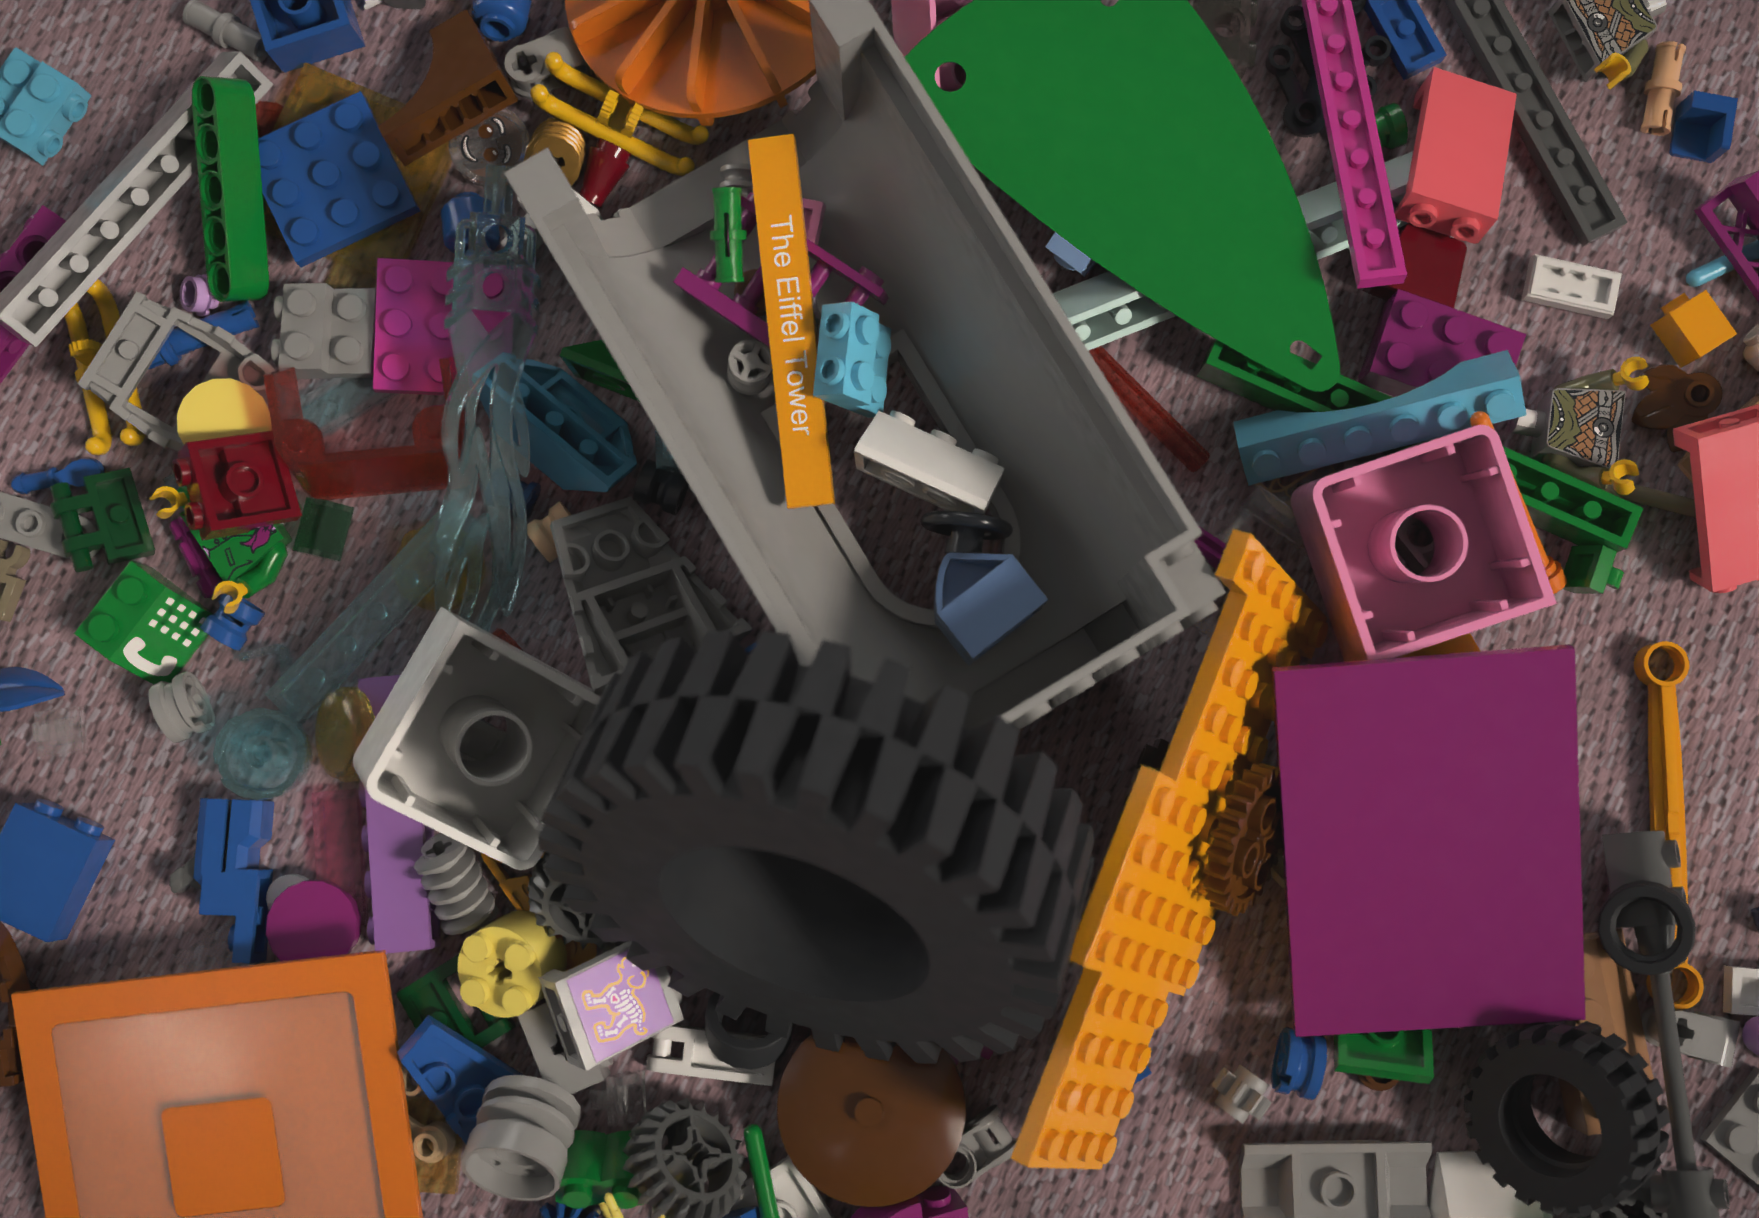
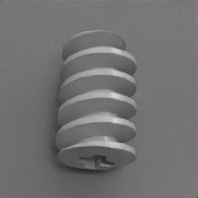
(455, 885)

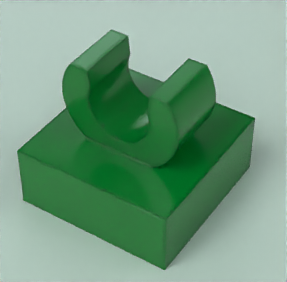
(1591, 569)

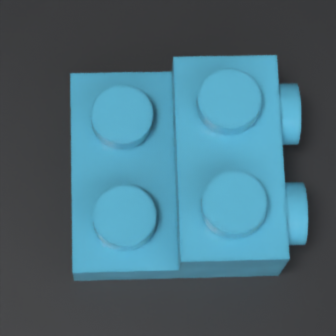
(37, 106)
(852, 358)

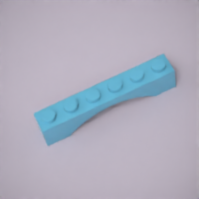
(1297, 442)

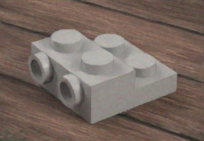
(325, 331)

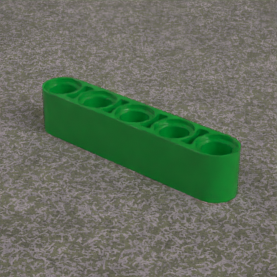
(230, 188)

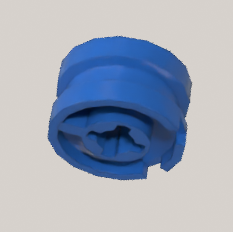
(1299, 1064)

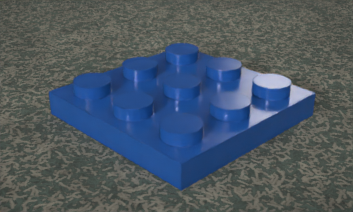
(332, 180)

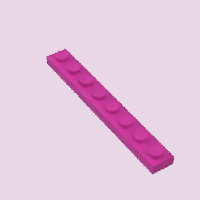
(1354, 144)

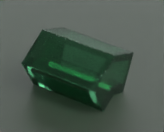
(323, 529)

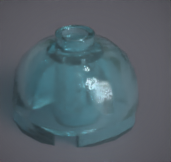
(263, 754)

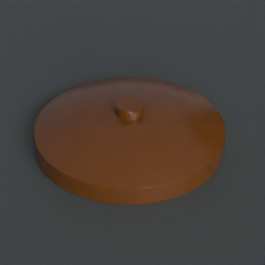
(867, 1124)

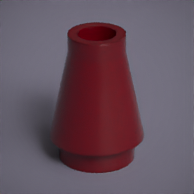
(603, 171)

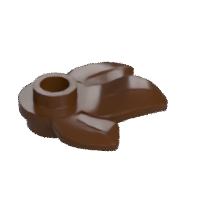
(1671, 401)

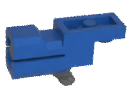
(229, 871)

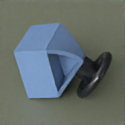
(977, 593)

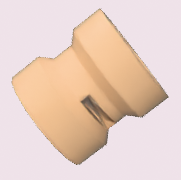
(540, 531)

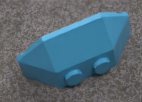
(570, 430)

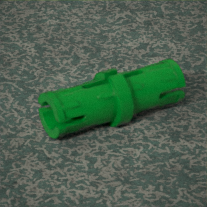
(728, 201)

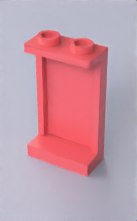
(1458, 156)
(1725, 496)

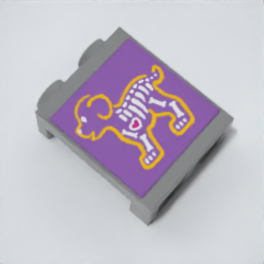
(609, 1006)

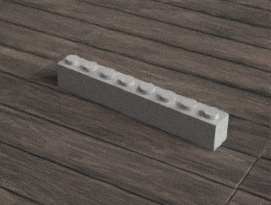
(113, 214)

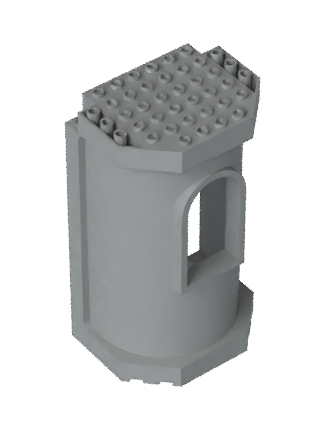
(977, 344)

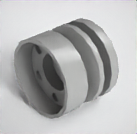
(521, 1138)

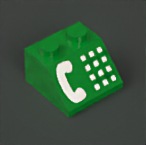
(145, 624)

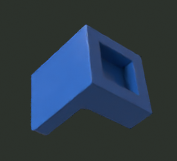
(1703, 126)

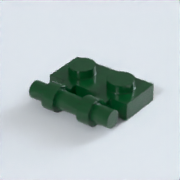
(117, 515)

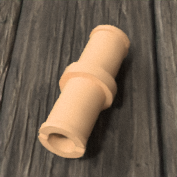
(1663, 88)

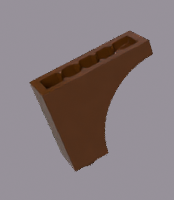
(457, 93)

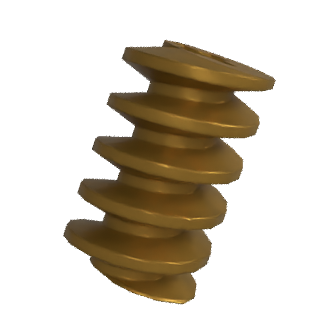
(562, 141)

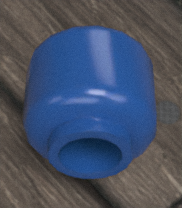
(501, 18)
(459, 209)

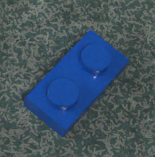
(1409, 33)

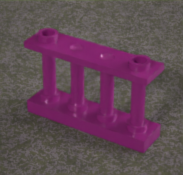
(742, 308)

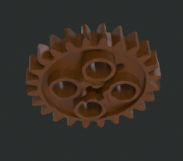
(1245, 841)

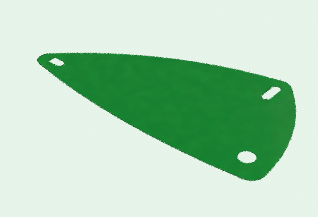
(1143, 158)

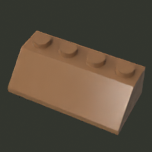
(1614, 1007)

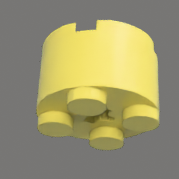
(503, 964)

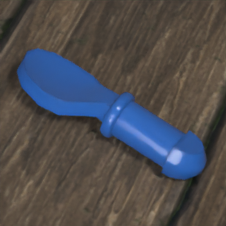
(71, 474)

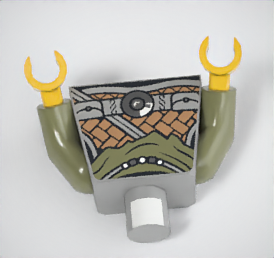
(1606, 34)
(1581, 427)

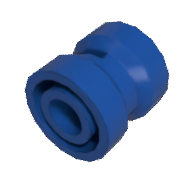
(229, 630)

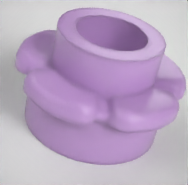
(196, 295)

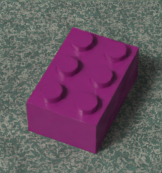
(1426, 339)

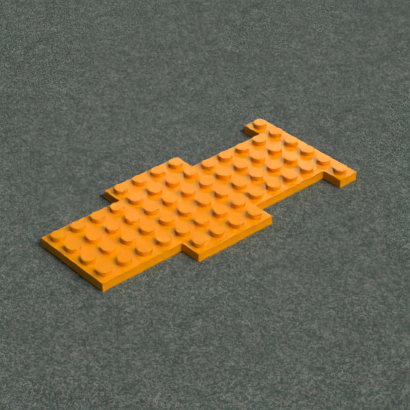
(1149, 898)

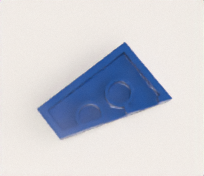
(451, 1072)

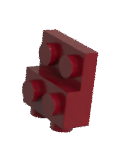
(235, 485)

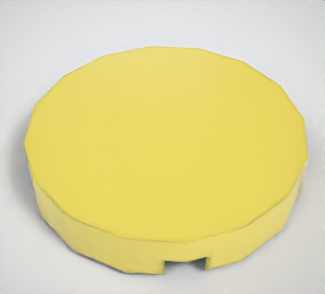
(221, 410)

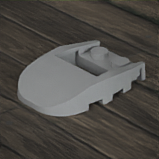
(135, 344)

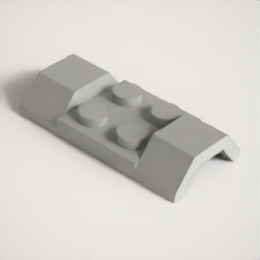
(1334, 1179)

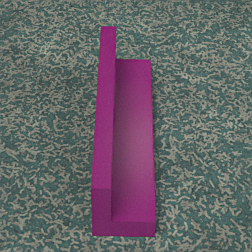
(1744, 196)

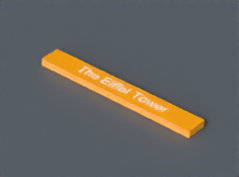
(790, 320)

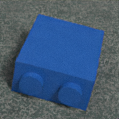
(48, 868)

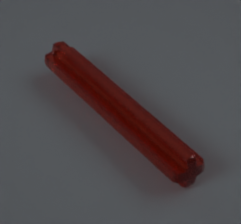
(1150, 412)

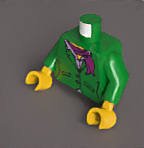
(242, 560)

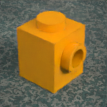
(1692, 327)

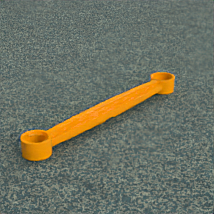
(1666, 779)

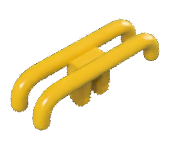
(616, 118)
(84, 351)

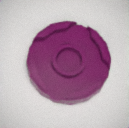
(313, 921)

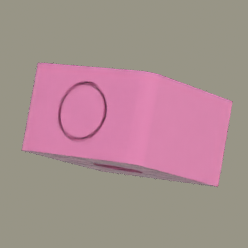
(1482, 556)

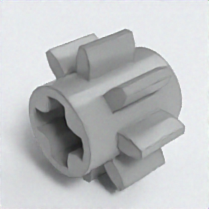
(1241, 1094)

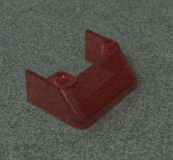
(358, 471)

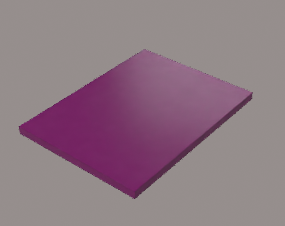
(1431, 840)

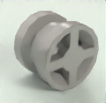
(751, 356)

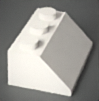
(927, 464)

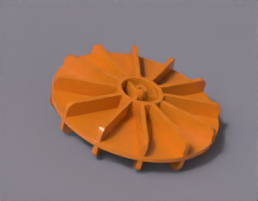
(696, 53)

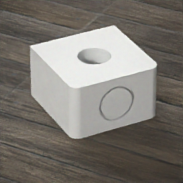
(414, 742)

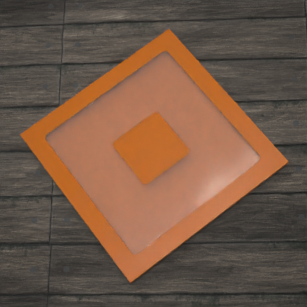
(221, 1094)

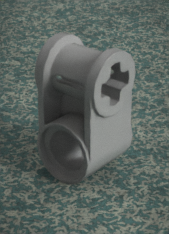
(534, 56)
(1700, 1035)
(980, 1149)

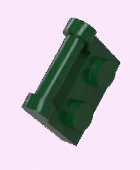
(435, 997)

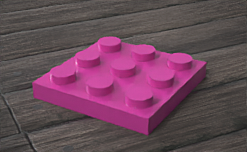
(411, 324)

